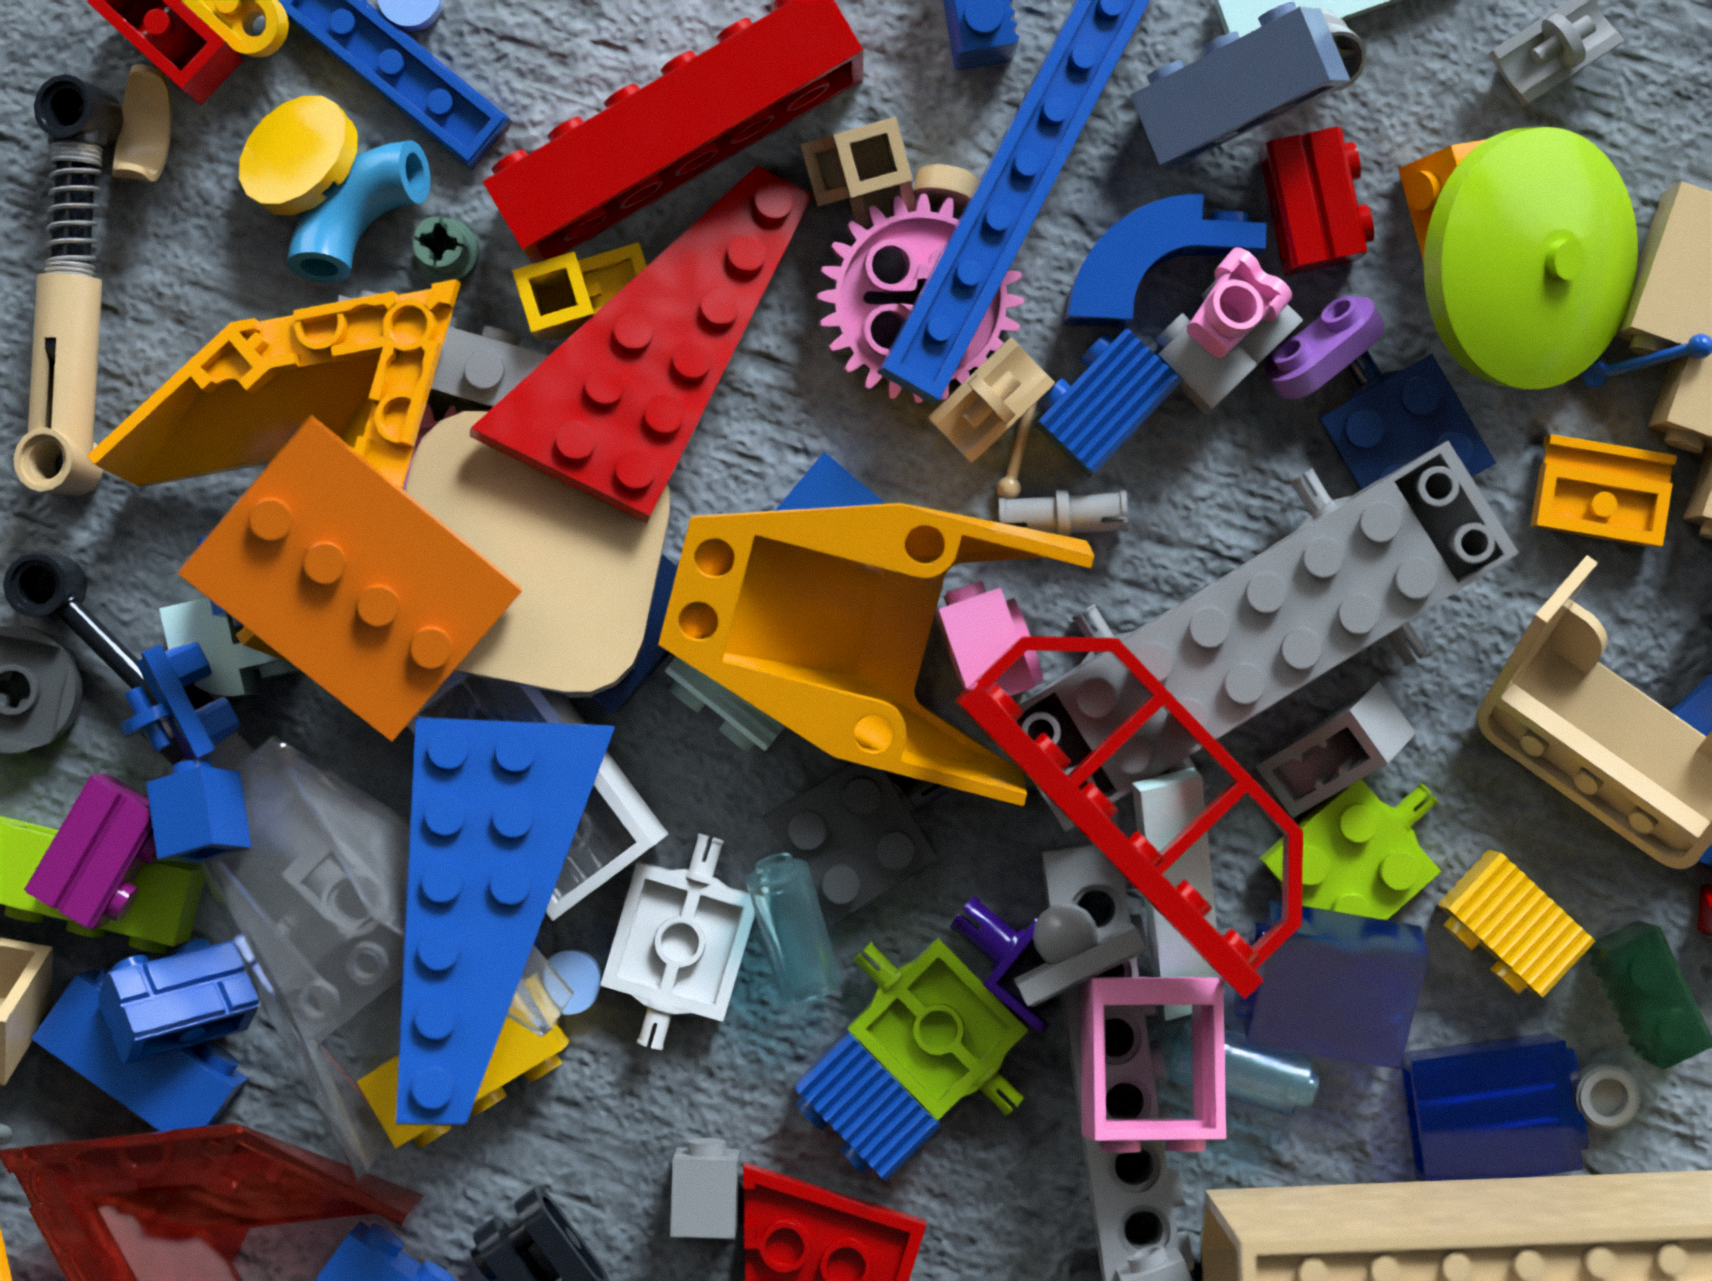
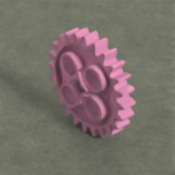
(919, 240)

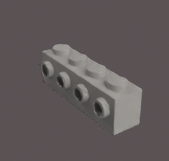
(480, 367)

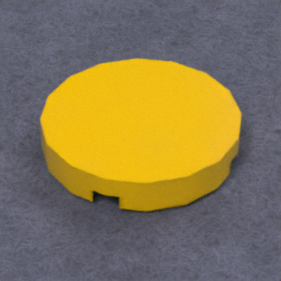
(297, 155)

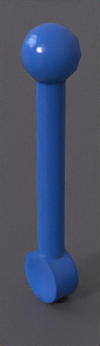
(1598, 373)

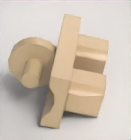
(991, 400)

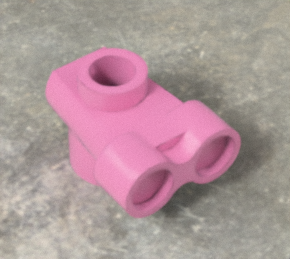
(1237, 303)

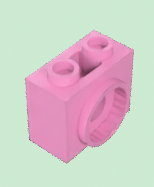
(979, 630)

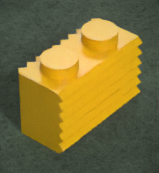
(1514, 924)

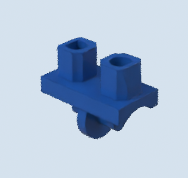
(166, 678)

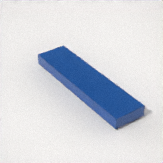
(402, 74)

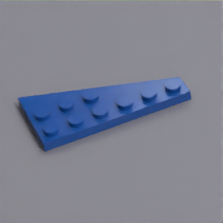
(484, 857)

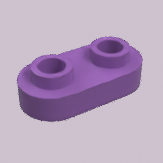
(1324, 347)

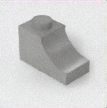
(1337, 750)

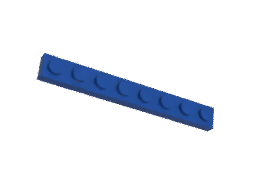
(1009, 195)

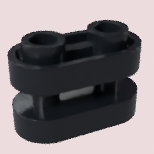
(504, 1254)

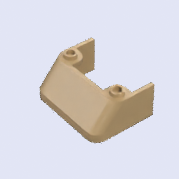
(1600, 734)

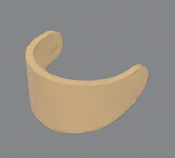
(146, 126)

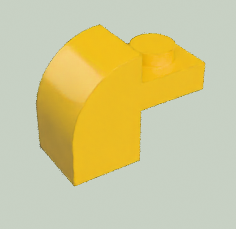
(568, 291)

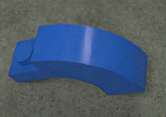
(1143, 239)

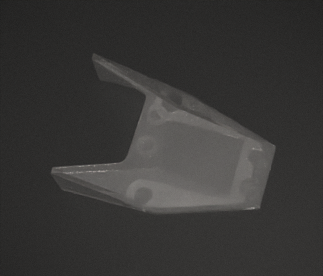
(326, 921)

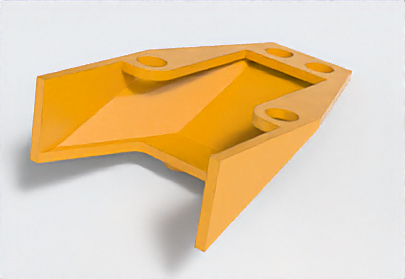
(830, 623)

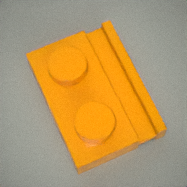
(1603, 491)

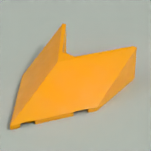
(246, 393)

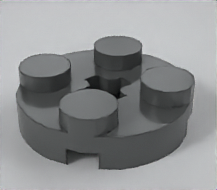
(54, 691)

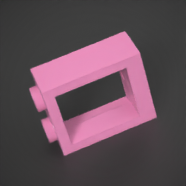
(1208, 1058)

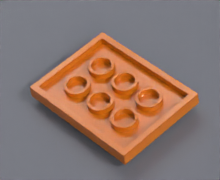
(350, 579)

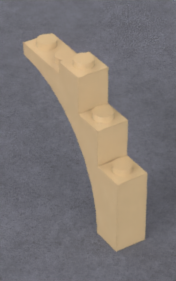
(1665, 311)

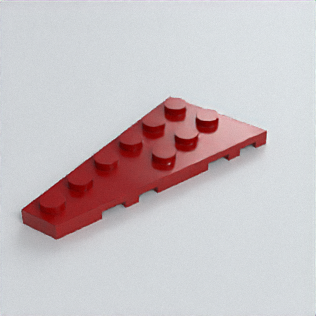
(638, 375)
(822, 1234)

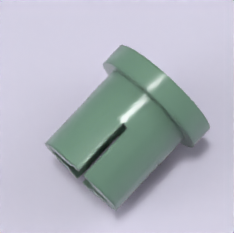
(454, 264)

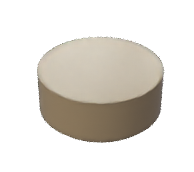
(945, 181)

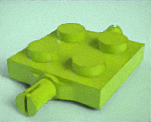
(1361, 853)
(938, 1028)

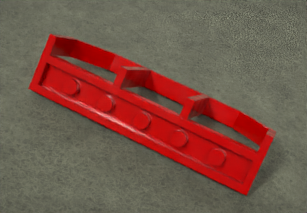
(1136, 855)

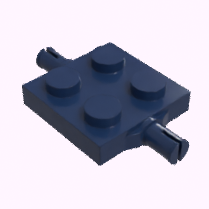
(1400, 419)

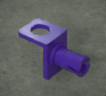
(1004, 949)

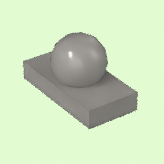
(1073, 952)

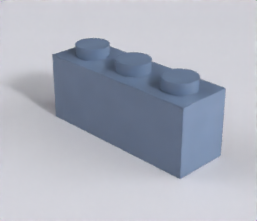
(1239, 83)

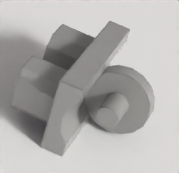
(1554, 49)

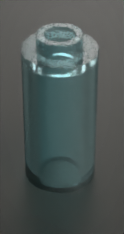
(793, 928)
(1253, 1073)

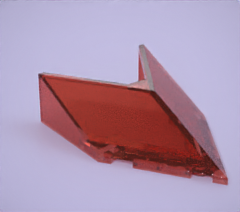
(183, 1199)

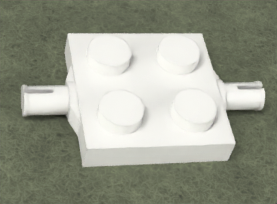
(679, 941)

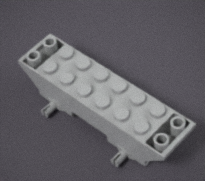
(1279, 619)

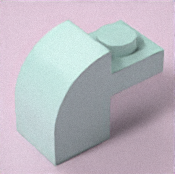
(228, 658)

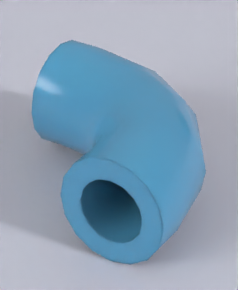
(376, 184)

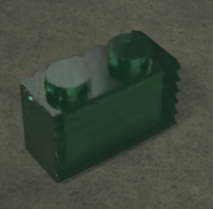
(1650, 995)

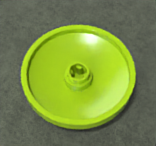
(1531, 258)

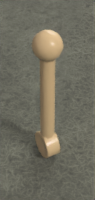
(1009, 486)

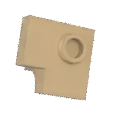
(861, 166)

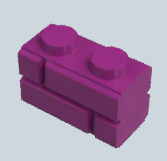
(97, 854)

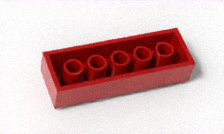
(675, 126)

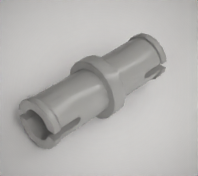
(1067, 513)

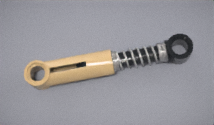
(67, 293)

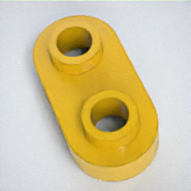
(235, 20)

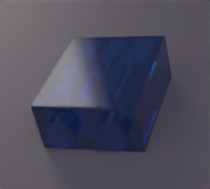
(1337, 987)
(1494, 1109)

